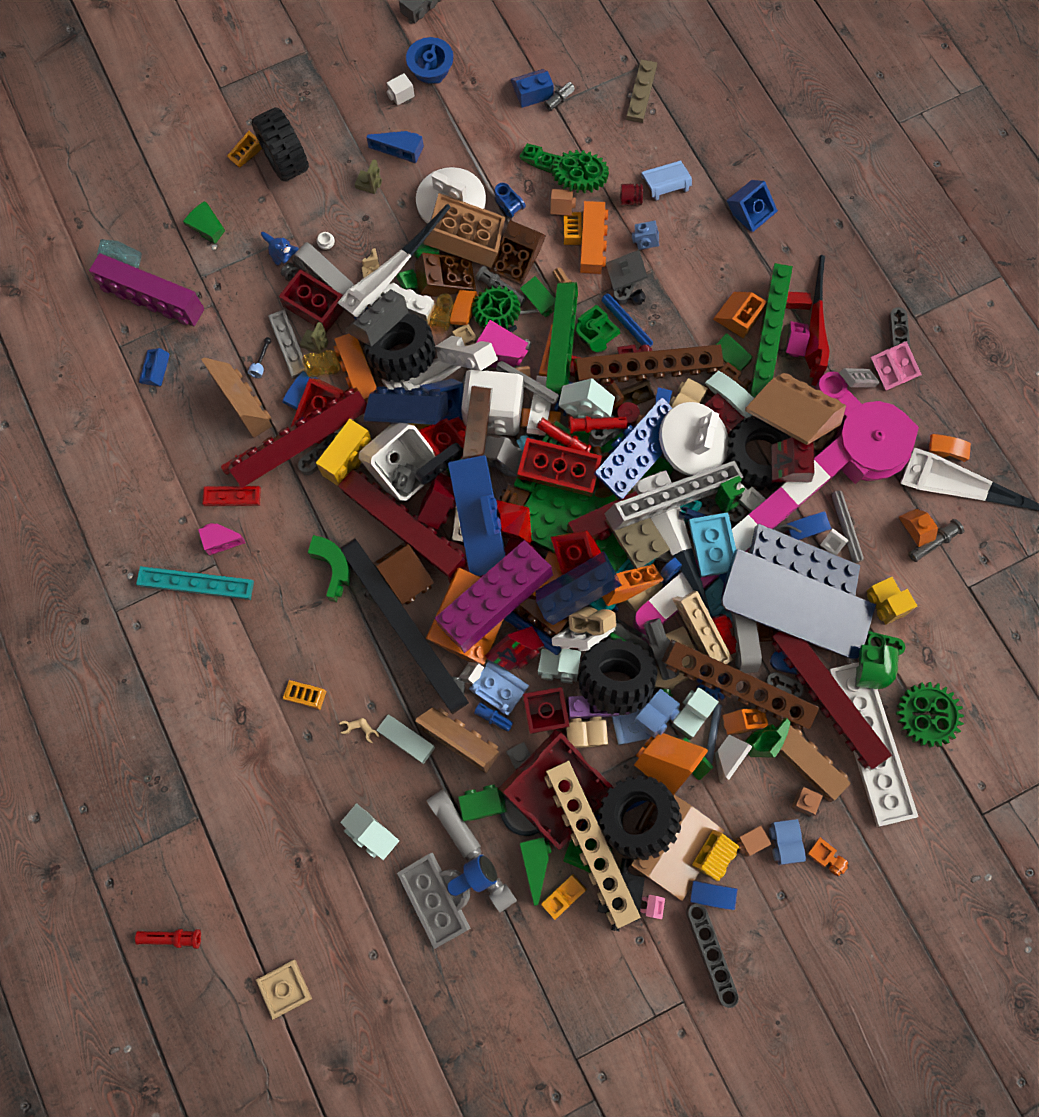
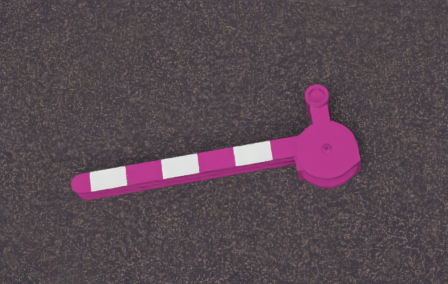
(867, 446)

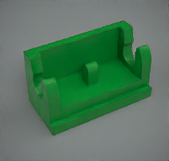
(539, 296)
(727, 494)

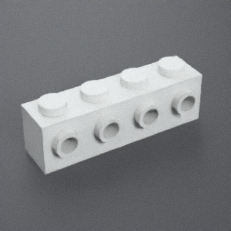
(416, 304)

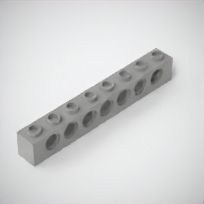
(670, 496)

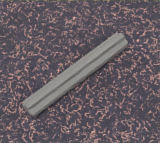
(529, 383)
(847, 526)

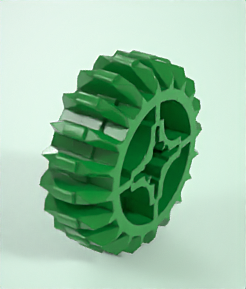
(502, 301)

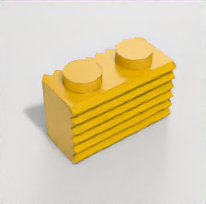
(715, 855)

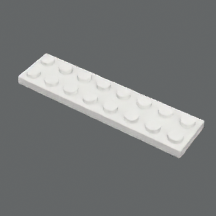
(887, 782)

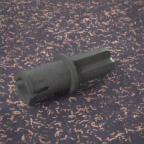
(559, 96)

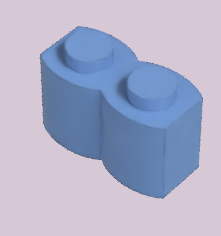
(658, 713)
(787, 842)

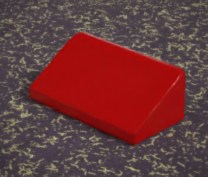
(799, 300)

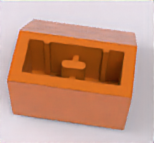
(741, 312)

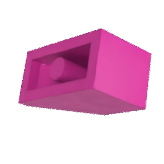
(797, 339)
(219, 538)

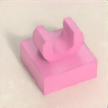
(654, 907)

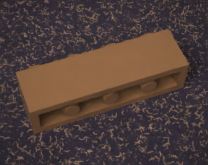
(813, 766)

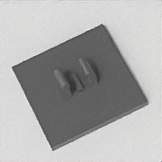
(626, 270)

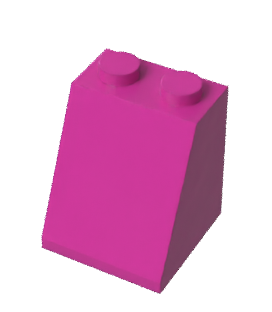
(505, 344)

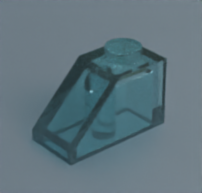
(120, 252)

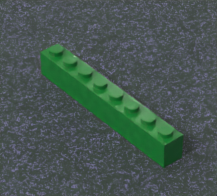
(771, 328)

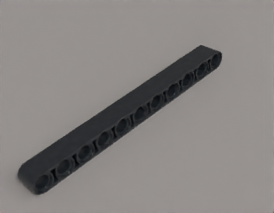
(404, 627)

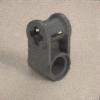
(601, 437)

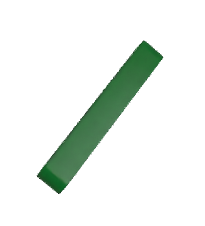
(562, 336)

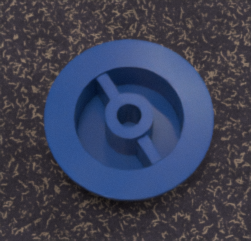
(430, 59)

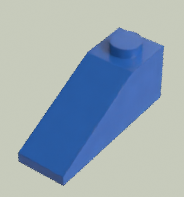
(398, 144)

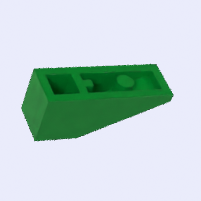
(535, 859)

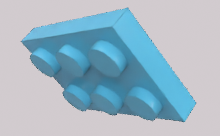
(712, 543)

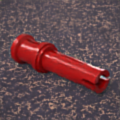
(587, 423)
(561, 436)
(178, 938)

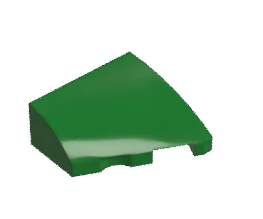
(205, 222)
(769, 740)

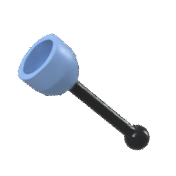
(256, 369)

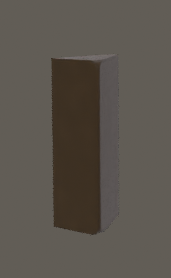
(638, 392)

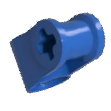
(510, 201)

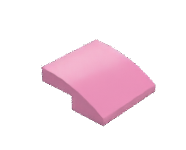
(896, 366)

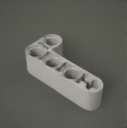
(317, 265)
(748, 647)

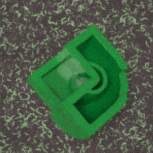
(596, 329)
(877, 666)

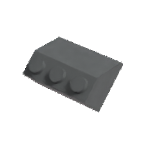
(378, 318)

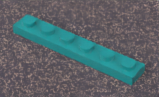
(195, 583)

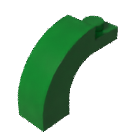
(329, 552)

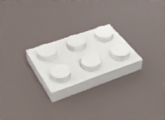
(582, 641)

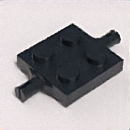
(635, 887)

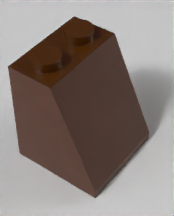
(404, 573)

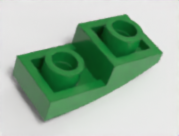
(537, 158)

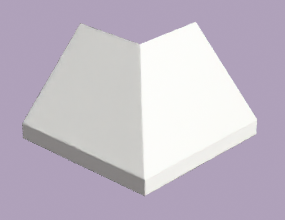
(730, 757)

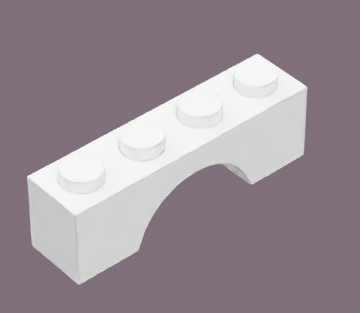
(473, 356)

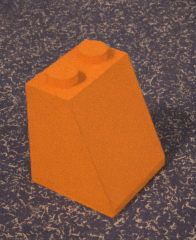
(669, 760)

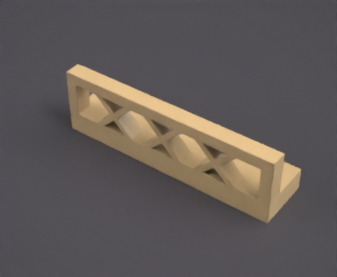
(702, 627)

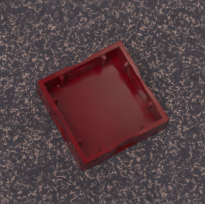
(534, 798)

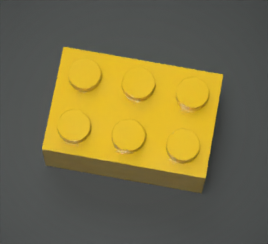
(343, 452)

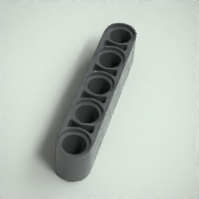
(717, 964)

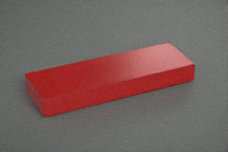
(231, 496)

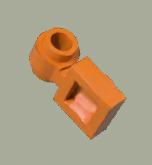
(823, 854)

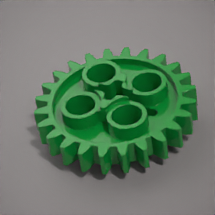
(580, 171)
(928, 696)

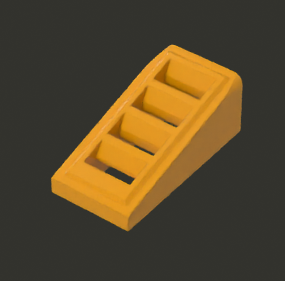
(245, 141)
(573, 239)
(317, 704)

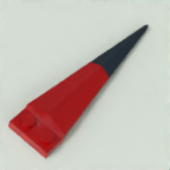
(817, 348)

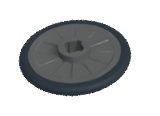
(516, 821)

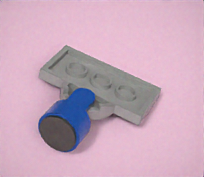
(442, 894)

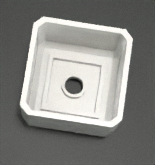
(505, 400)
(409, 446)

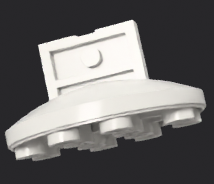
(453, 183)
(693, 438)

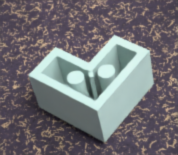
(561, 666)
(697, 709)
(368, 832)

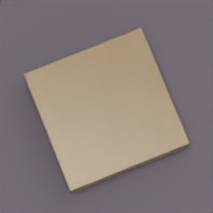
(283, 989)

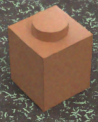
(562, 202)
(807, 801)
(753, 841)

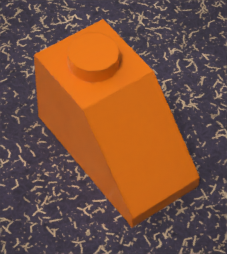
(919, 526)
(744, 721)

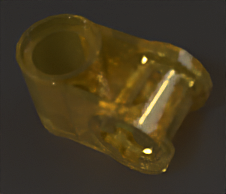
(441, 315)

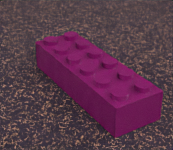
(146, 290)
(494, 596)

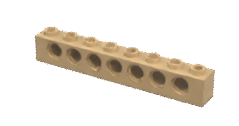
(627, 912)

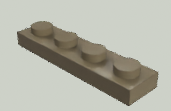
(641, 91)

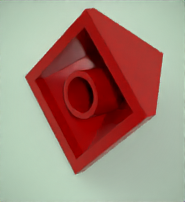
(514, 521)

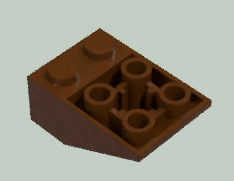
(517, 252)
(443, 274)
(531, 611)

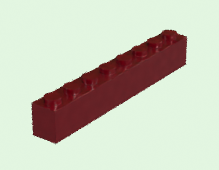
(298, 437)
(402, 524)
(833, 700)

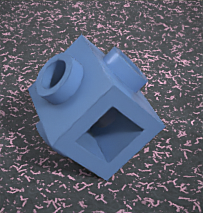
(646, 235)

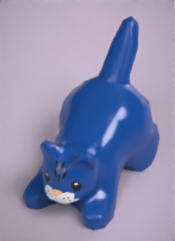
(279, 248)

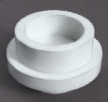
(325, 240)

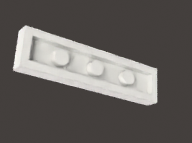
(539, 409)

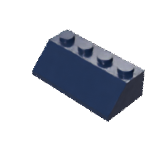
(406, 406)
(577, 588)

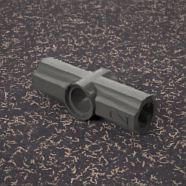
(658, 646)

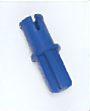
(493, 717)

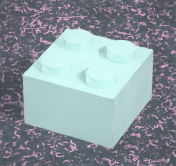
(586, 399)

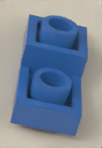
(296, 390)
(810, 526)
(714, 895)

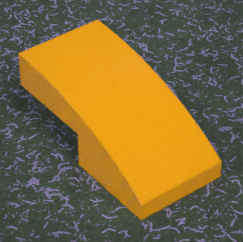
(563, 896)

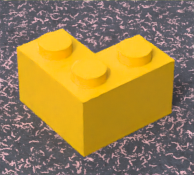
(890, 601)

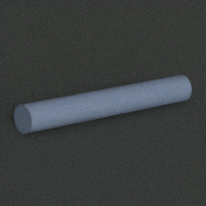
(713, 733)

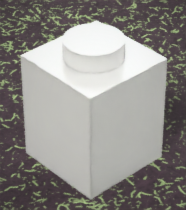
(400, 89)

